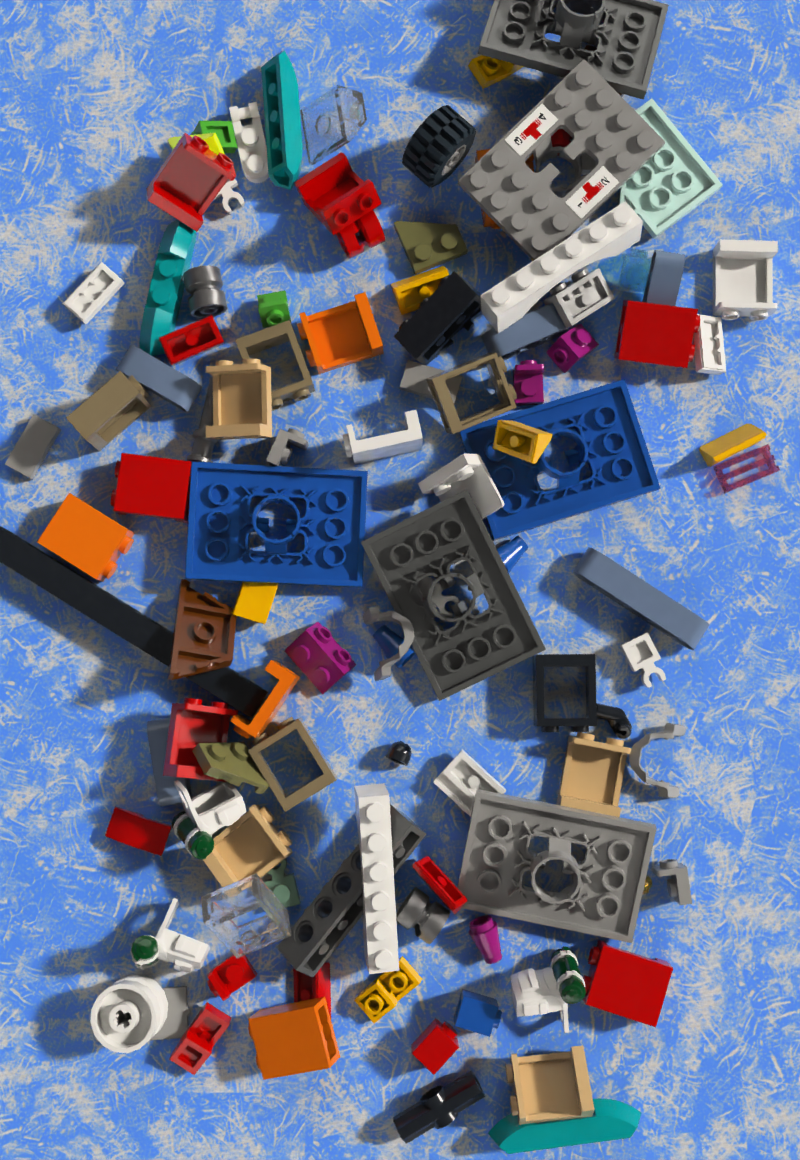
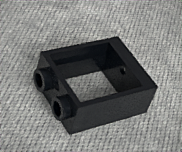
(564, 660)

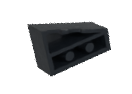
(440, 318)

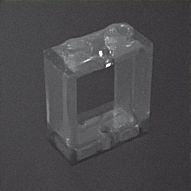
(238, 899)

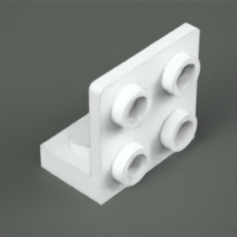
(461, 474)

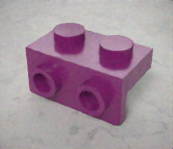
(320, 657)

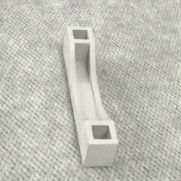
(600, 239)
(377, 870)

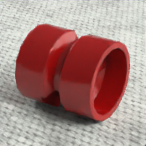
(370, 235)

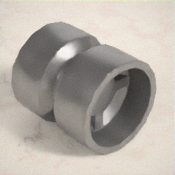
(205, 286)
(422, 915)

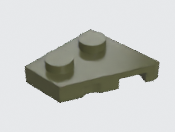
(429, 243)
(231, 763)

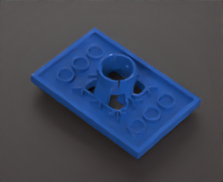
(606, 440)
(223, 522)

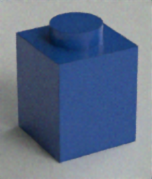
(477, 1013)

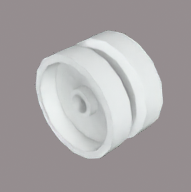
(129, 1013)

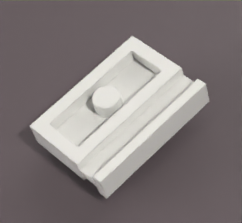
(462, 779)

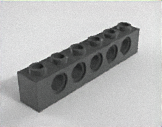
(341, 902)

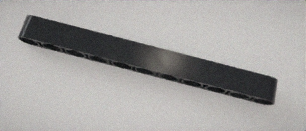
(120, 618)

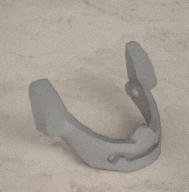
(373, 615)
(664, 788)

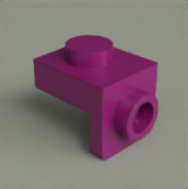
(572, 347)

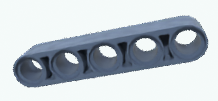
(641, 598)

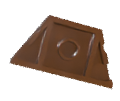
(201, 634)

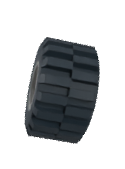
(438, 146)

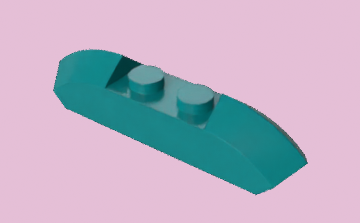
(282, 121)
(166, 286)
(609, 1122)

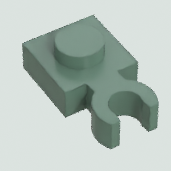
(283, 886)

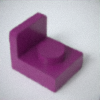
(528, 383)

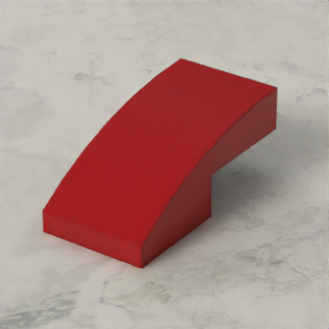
(138, 831)
(200, 1038)

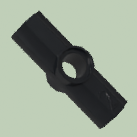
(438, 1107)

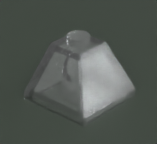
(332, 121)

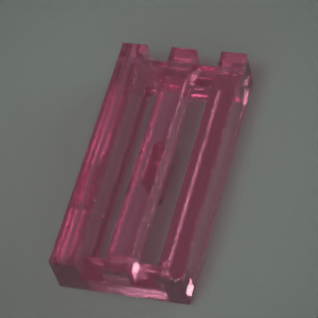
(768, 459)

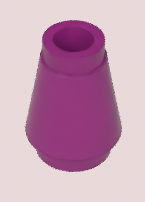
(486, 938)

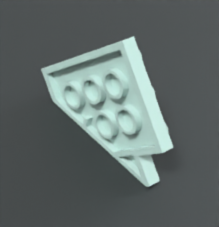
(671, 180)

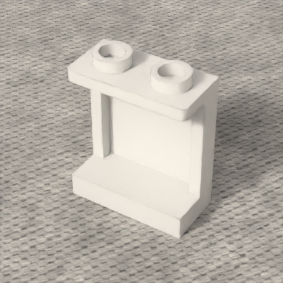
(743, 279)
(385, 445)

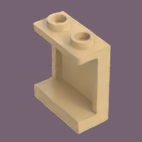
(241, 400)
(593, 774)
(248, 847)
(550, 1086)

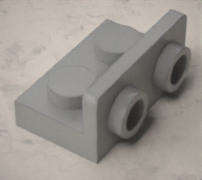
(581, 297)

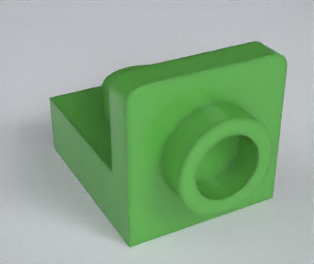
(223, 130)
(273, 308)

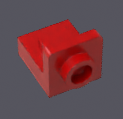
(230, 976)

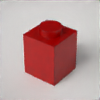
(435, 1045)

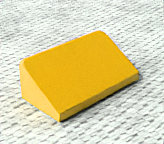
(415, 289)
(520, 440)
(731, 444)
(255, 601)

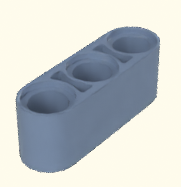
(664, 278)
(527, 333)
(159, 378)
(165, 787)

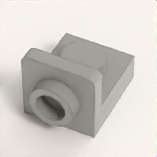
(281, 449)
(679, 884)

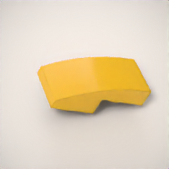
(491, 70)
(387, 990)

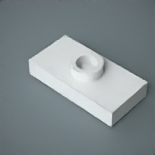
(93, 293)
(709, 346)

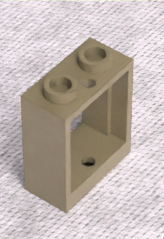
(272, 337)
(445, 405)
(110, 410)
(308, 789)

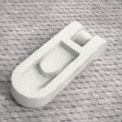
(250, 142)

